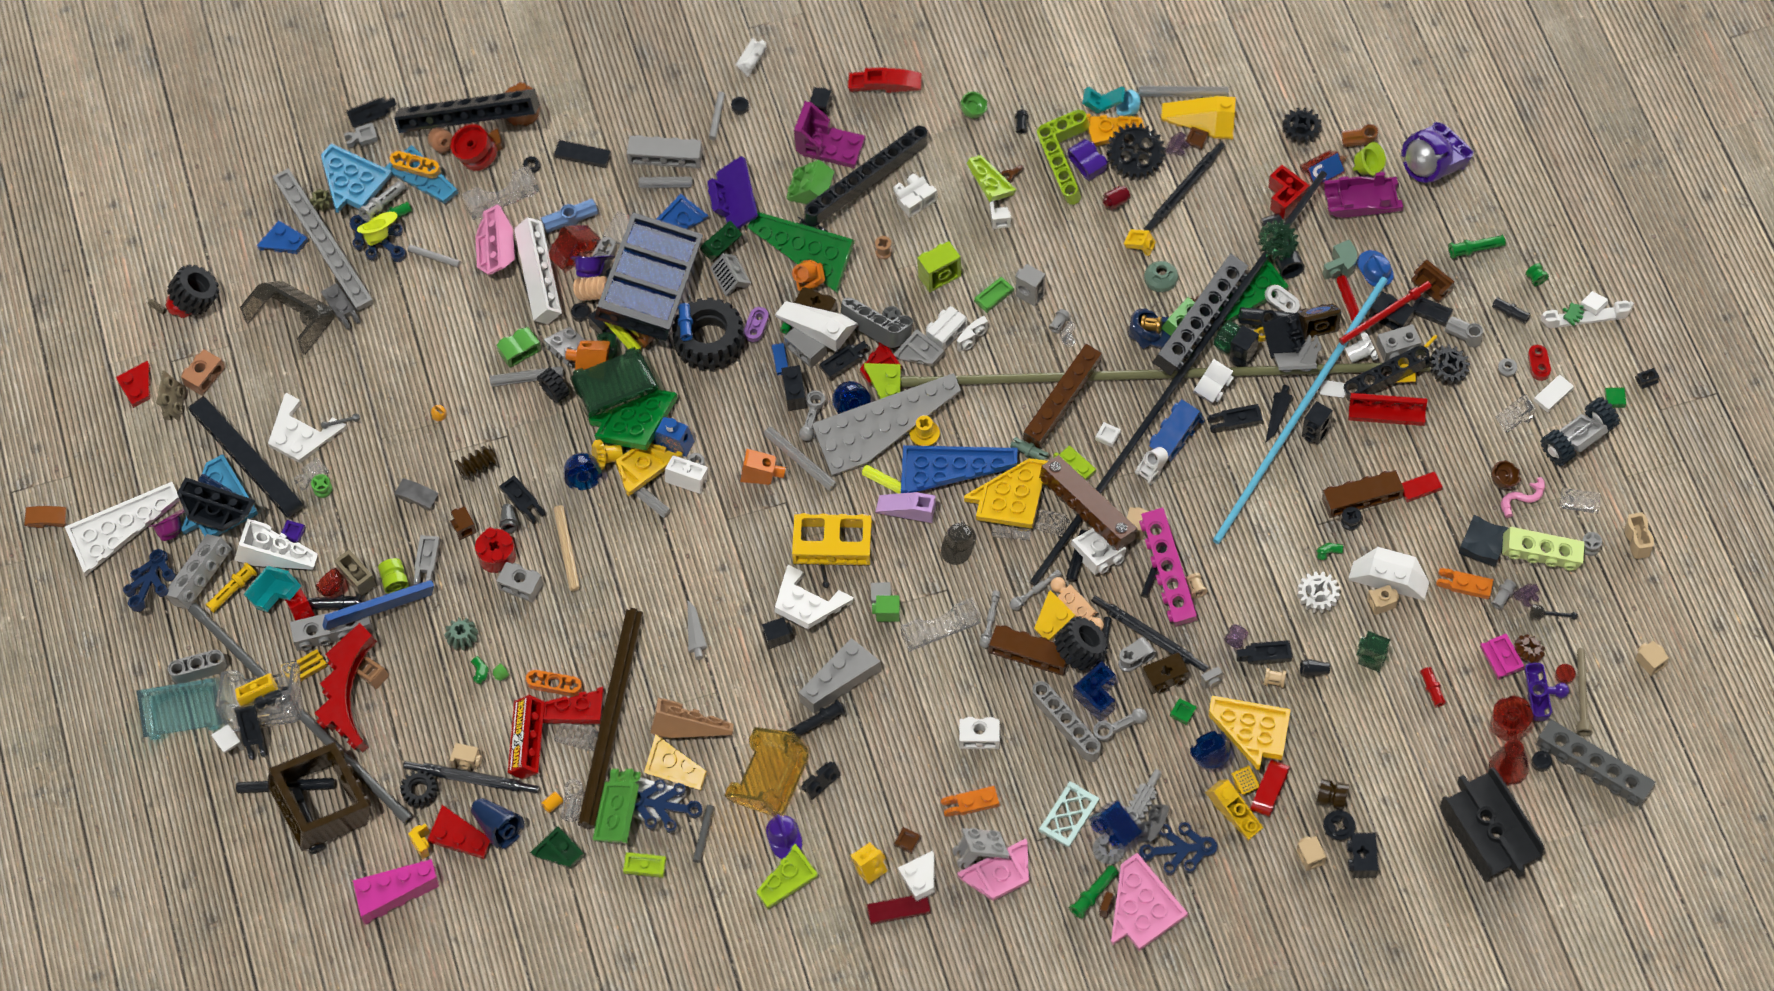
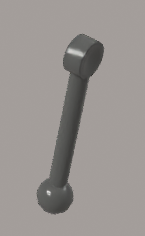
(355, 417)

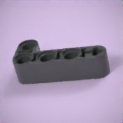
(877, 326)

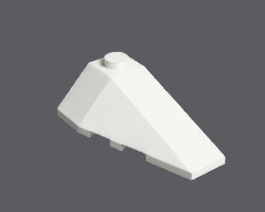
(822, 325)
(266, 548)

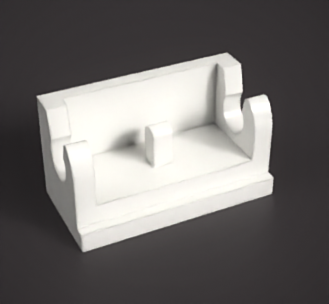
(686, 474)

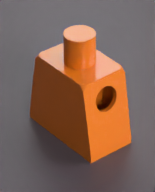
(589, 353)
(760, 468)

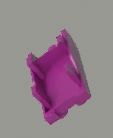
(1362, 196)

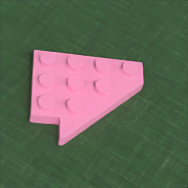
(1143, 905)

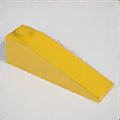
(1207, 114)

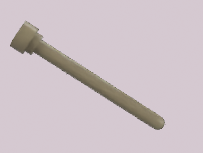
(1584, 727)

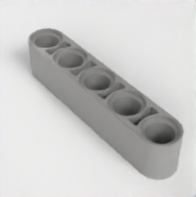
(1064, 712)

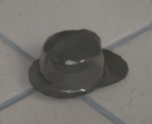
(958, 543)

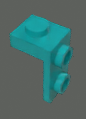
(1100, 103)

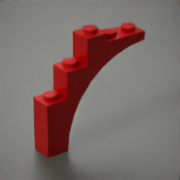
(337, 686)

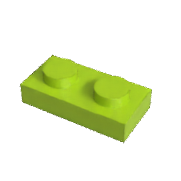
(644, 864)

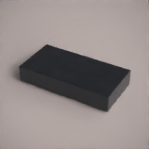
(1432, 311)

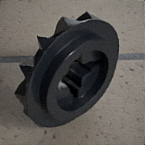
(1335, 817)

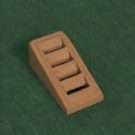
(376, 677)

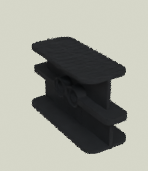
(1491, 854)

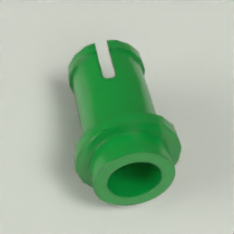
(401, 209)

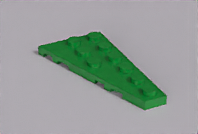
(806, 243)

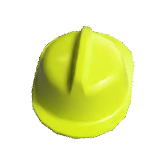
(377, 228)

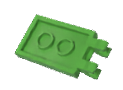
(617, 806)

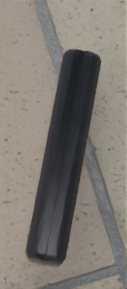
(1075, 563)

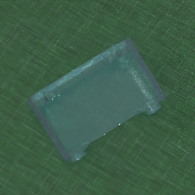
(179, 707)

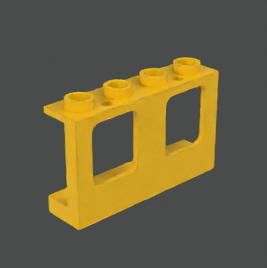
(831, 549)

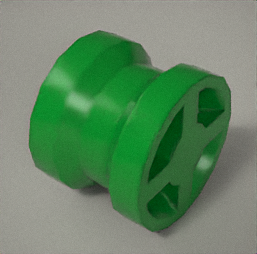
(1536, 274)

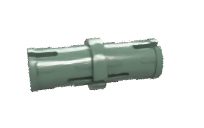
(1029, 449)

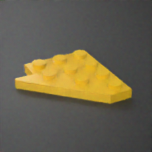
(1010, 496)
(1252, 727)

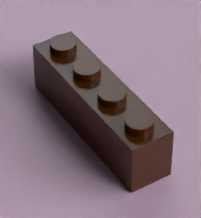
(1363, 493)
(1026, 649)

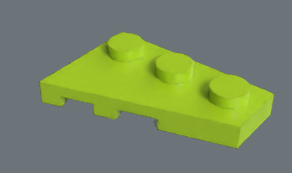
(989, 179)

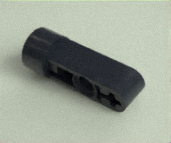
(1288, 267)

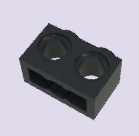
(1316, 423)

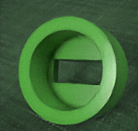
(500, 672)

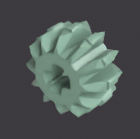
(459, 627)

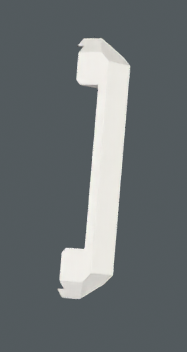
(1619, 311)

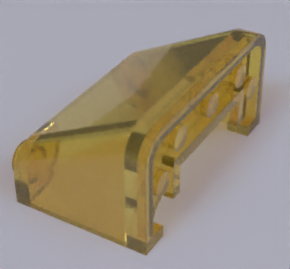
(771, 773)

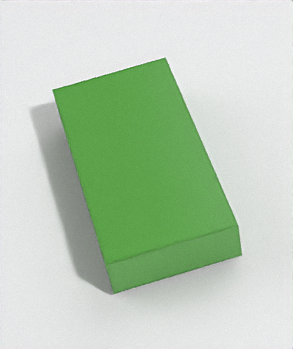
(993, 294)

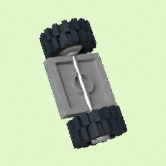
(1580, 432)

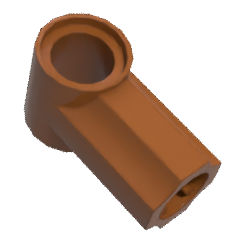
(1360, 136)

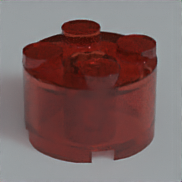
(1508, 728)

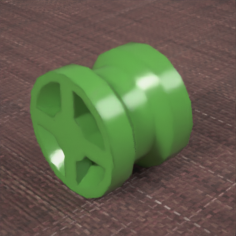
(321, 481)

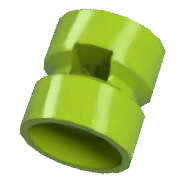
(393, 575)

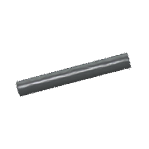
(703, 833)

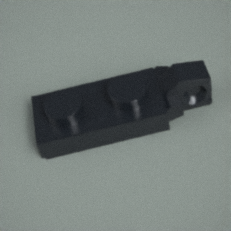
(369, 111)
(843, 359)
(1265, 652)

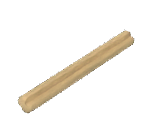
(566, 548)

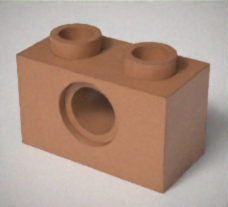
(202, 381)

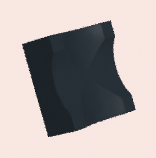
(1483, 541)

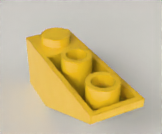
(1234, 808)

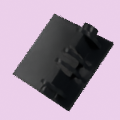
(1284, 334)

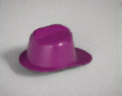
(169, 527)

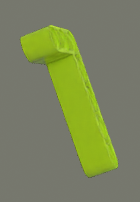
(1056, 156)

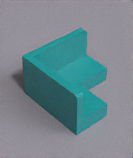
(270, 586)

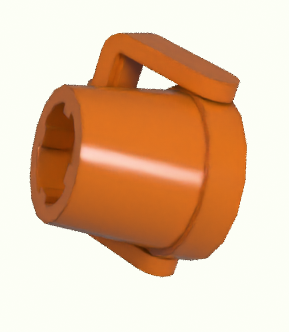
(809, 273)

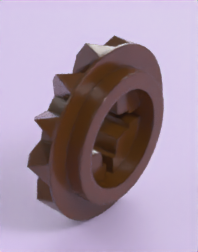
(1525, 652)

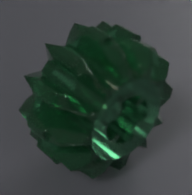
(1225, 336)

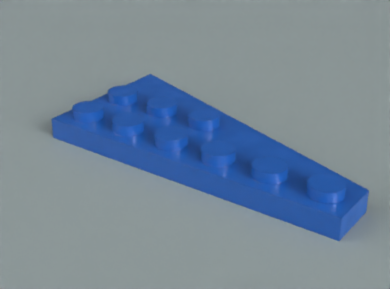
(941, 465)

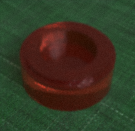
(1565, 674)

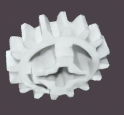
(1318, 584)

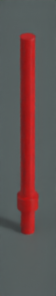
(1413, 294)

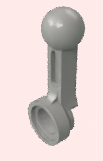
(806, 433)
(1138, 716)

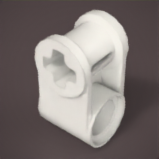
(1150, 467)

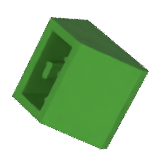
(809, 182)

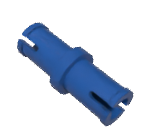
(685, 322)

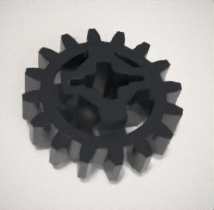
(1302, 125)
(1449, 364)

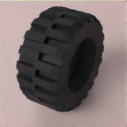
(715, 353)

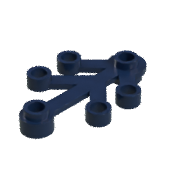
(396, 257)
(157, 559)
(660, 805)
(1180, 848)

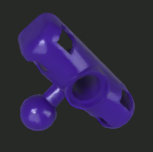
(1541, 702)

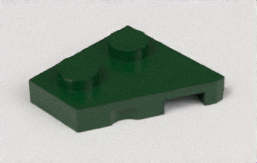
(558, 849)

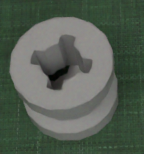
(1595, 543)

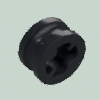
(531, 159)

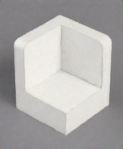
(999, 217)
(226, 739)

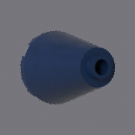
(497, 822)

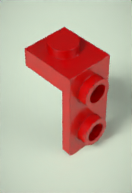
(299, 606)

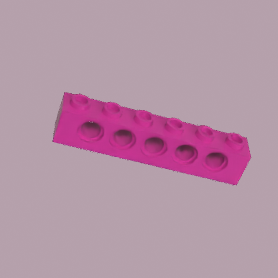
(1158, 519)

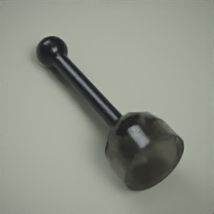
(1537, 612)

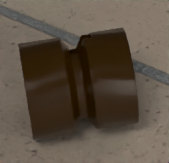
(1332, 793)

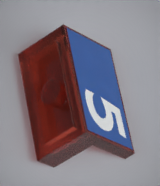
(1327, 161)

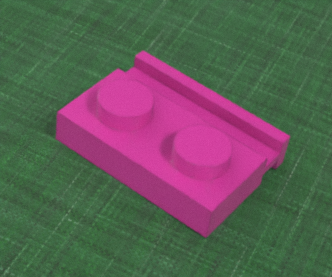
(1502, 656)

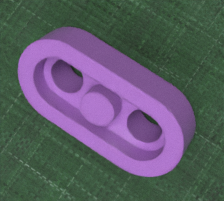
(756, 326)

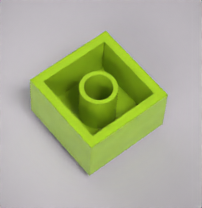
(939, 266)

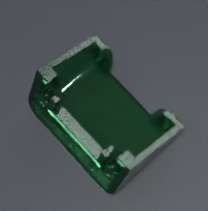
(613, 382)

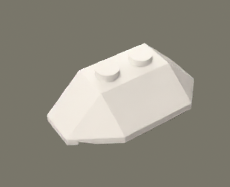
(1391, 568)

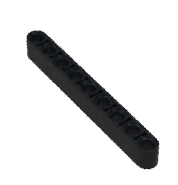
(865, 176)
(245, 457)

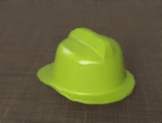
(1370, 159)

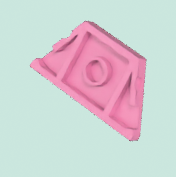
(999, 876)

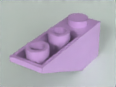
(908, 505)

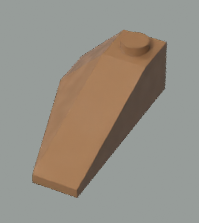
(676, 722)

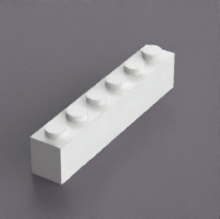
(537, 271)

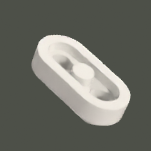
(1281, 299)

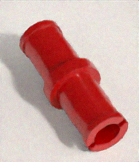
(1432, 687)

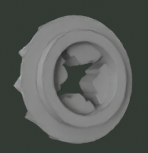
(1100, 853)

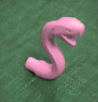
(1505, 502)

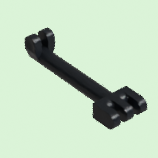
(307, 816)

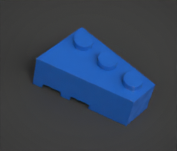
(1177, 428)

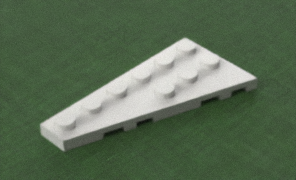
(109, 530)

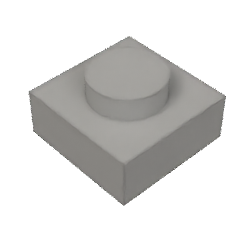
(1211, 678)

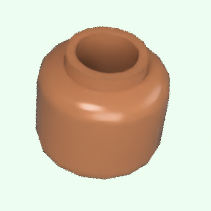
(440, 139)

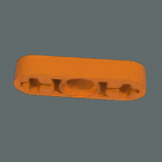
(538, 685)

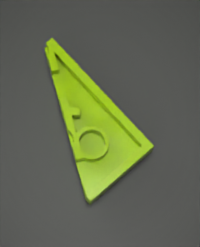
(884, 378)

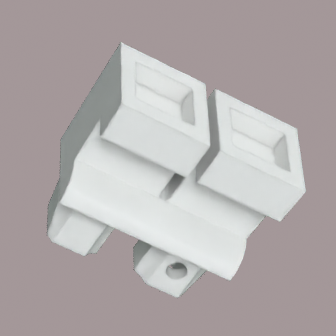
(914, 196)

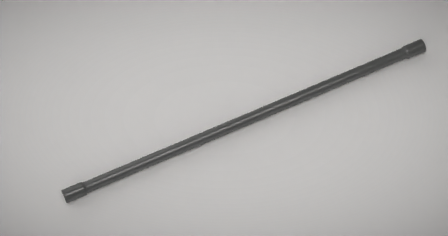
(397, 809)

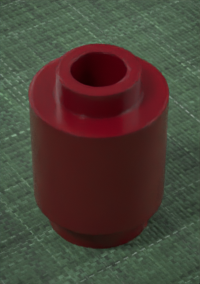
(1116, 197)

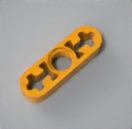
(409, 159)

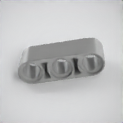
(206, 669)

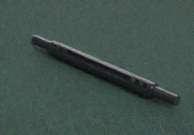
(1184, 187)
(1149, 633)
(472, 777)

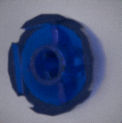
(850, 396)
(582, 471)
(1211, 750)

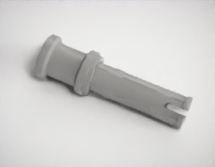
(377, 204)

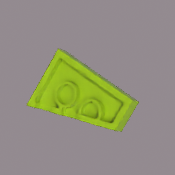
(787, 878)

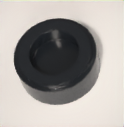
(740, 105)
(580, 312)
(1541, 761)

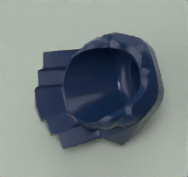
(1144, 337)

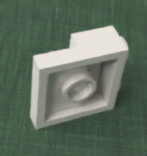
(1096, 552)

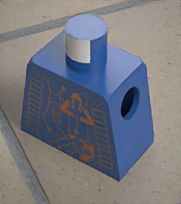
(674, 436)

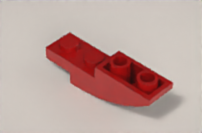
(885, 79)

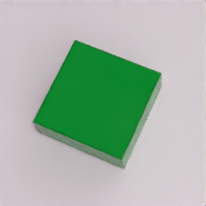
(1616, 397)
(1183, 711)

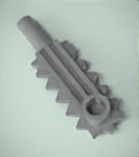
(1141, 800)

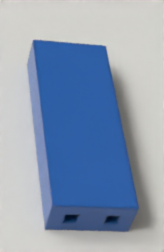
(779, 357)

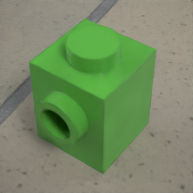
(887, 608)

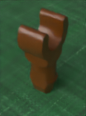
(1012, 173)

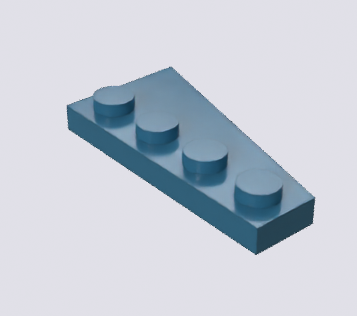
(436, 187)

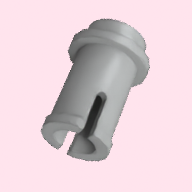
(1061, 317)

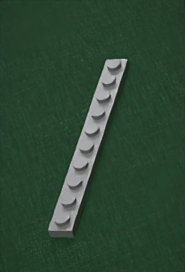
(322, 240)

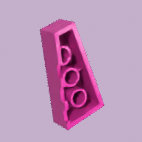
(393, 888)

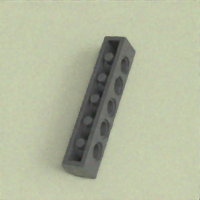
(1591, 753)

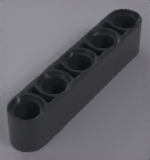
(1393, 366)

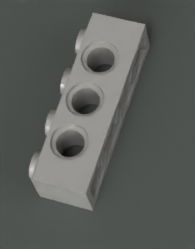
(197, 571)
(302, 628)

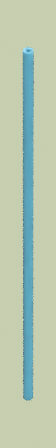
(1297, 414)

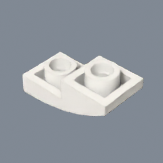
(967, 337)

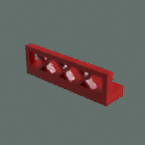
(1387, 411)

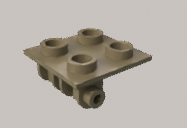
(170, 396)

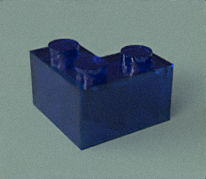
(1092, 691)
(1116, 823)

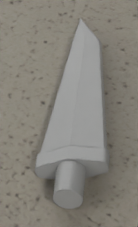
(696, 638)

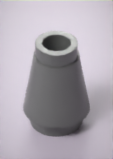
(508, 519)

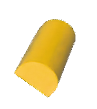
(247, 693)

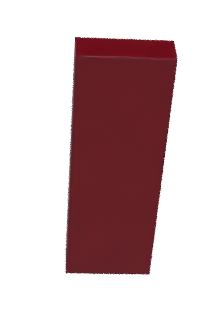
(897, 909)

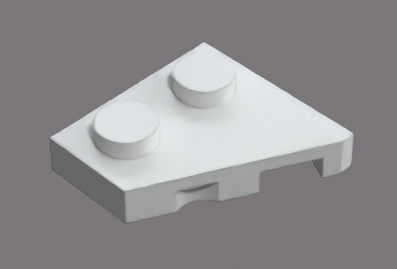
(919, 875)

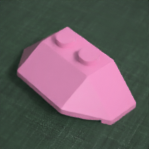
(494, 241)

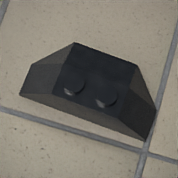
(213, 505)

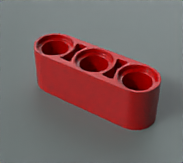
(1270, 788)

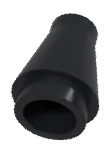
(1313, 668)

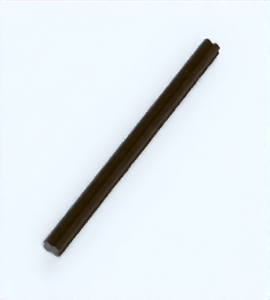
(610, 718)

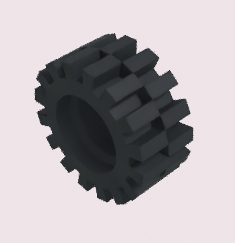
(553, 385)
(414, 779)

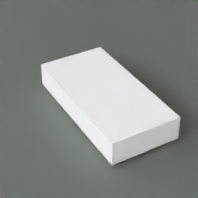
(1553, 393)

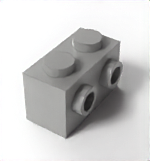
(1397, 342)

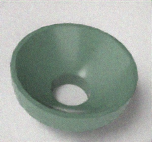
(1158, 282)

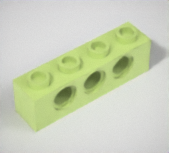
(1572, 549)

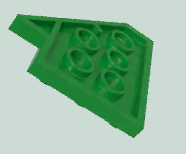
(635, 421)

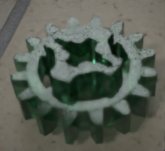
(1276, 232)

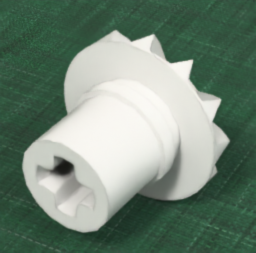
(1361, 349)

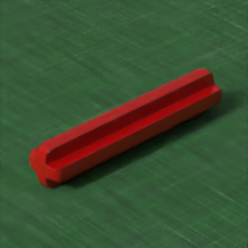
(1348, 296)

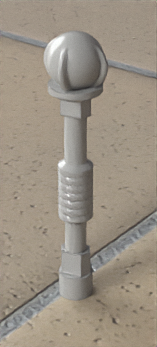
(1017, 602)
(986, 636)

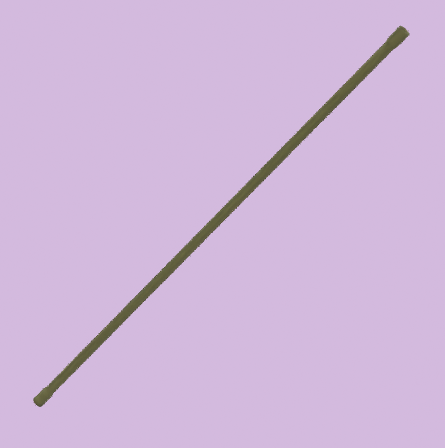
(913, 381)

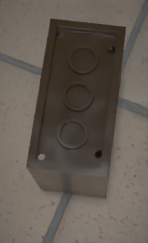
(332, 825)

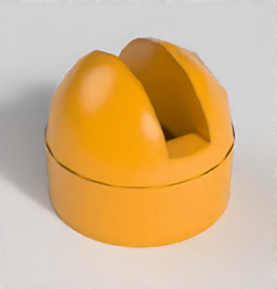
(436, 415)

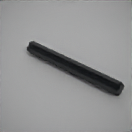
(303, 784)

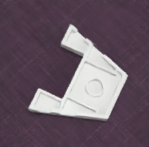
(296, 438)
(804, 606)

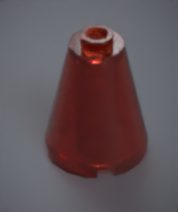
(1511, 762)

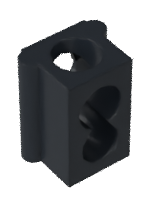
(1652, 380)

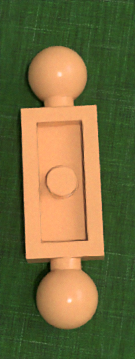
(1075, 601)

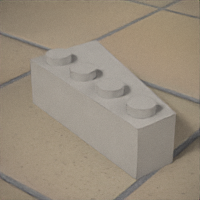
(842, 672)

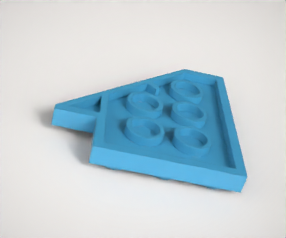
(351, 177)
(221, 472)

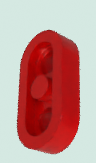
(1539, 361)

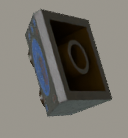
(1320, 320)

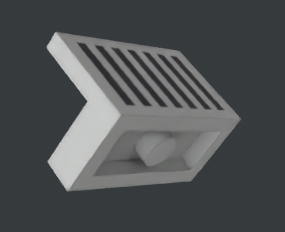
(729, 273)

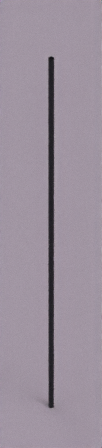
(1175, 382)

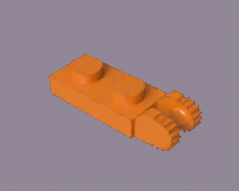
(1465, 583)
(971, 801)

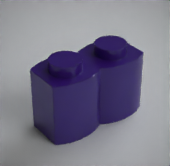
(1087, 159)

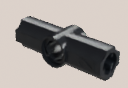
(1255, 316)

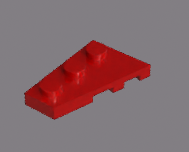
(579, 709)
(458, 835)

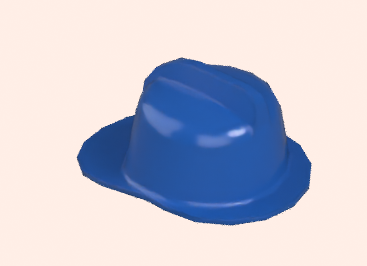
(1374, 266)

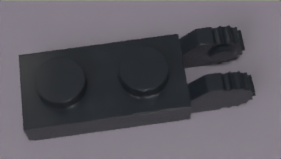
(1236, 418)
(521, 498)
(250, 729)

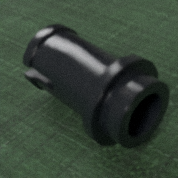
(1021, 121)

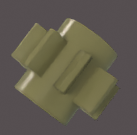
(321, 200)

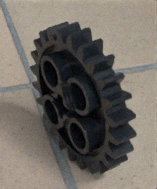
(1132, 166)

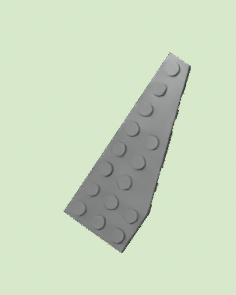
(868, 430)

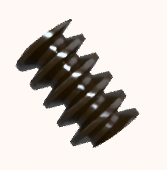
(476, 462)

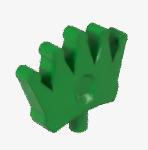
(1574, 313)

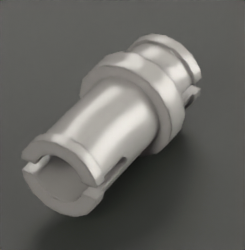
(1504, 593)

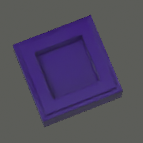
(293, 531)

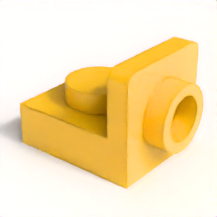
(1140, 240)
(417, 838)

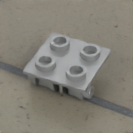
(561, 341)

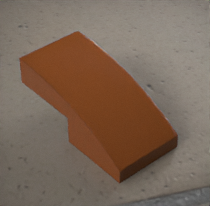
(45, 515)

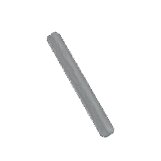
(1183, 91)
(800, 458)

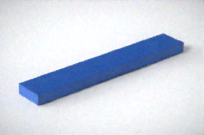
(378, 605)

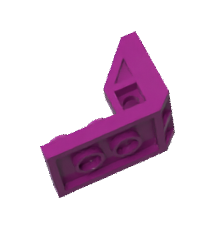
(821, 142)

